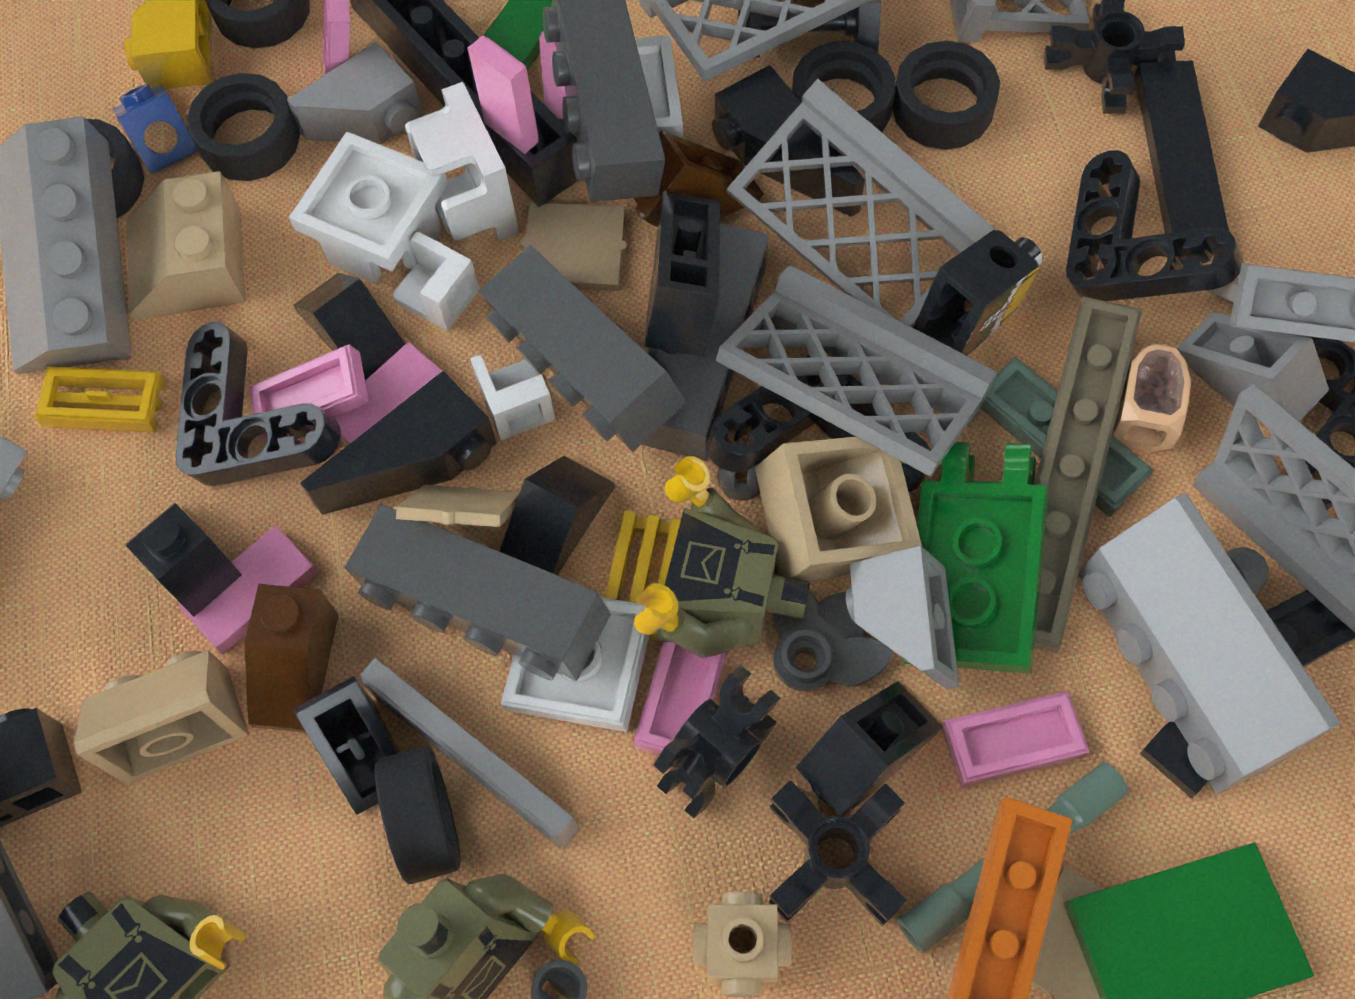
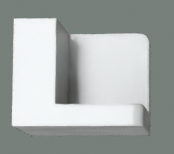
(438, 284)
(514, 397)

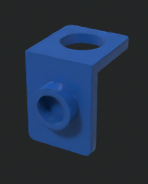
(140, 109)

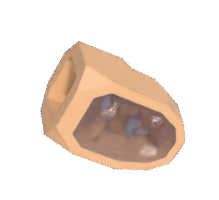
(1154, 400)

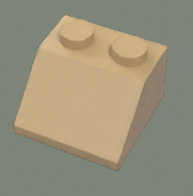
(185, 248)
(834, 506)
(160, 717)

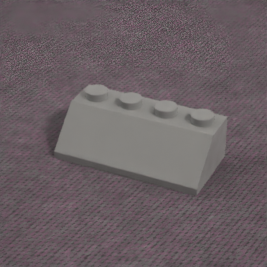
(61, 247)
(1205, 646)

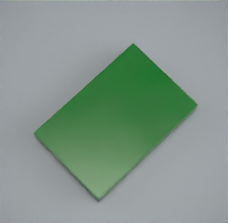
(1191, 932)

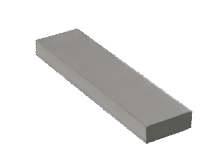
(469, 754)

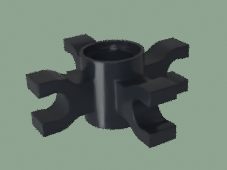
(1112, 50)
(716, 742)
(870, 888)

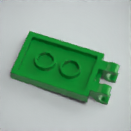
(991, 553)

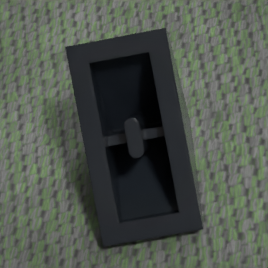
(347, 314)
(554, 513)
(349, 739)

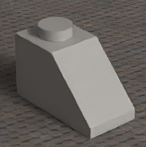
(361, 96)
(1276, 362)
(907, 607)

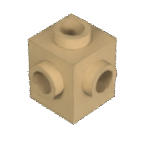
(737, 972)

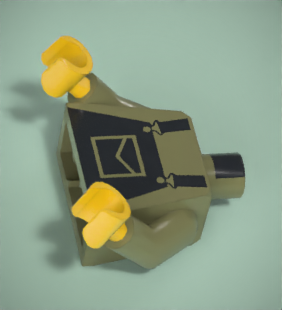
(717, 575)
(470, 938)
(141, 949)

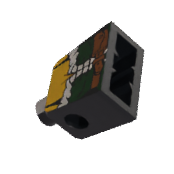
(992, 277)

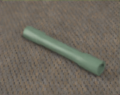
(952, 902)

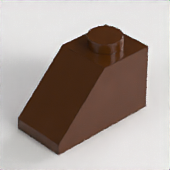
(695, 172)
(286, 653)

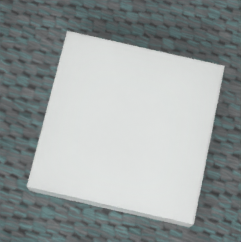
(605, 687)

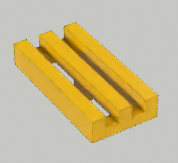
(141, 420)
(651, 528)

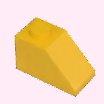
(171, 43)

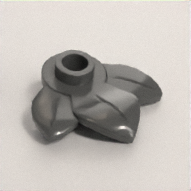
(833, 641)

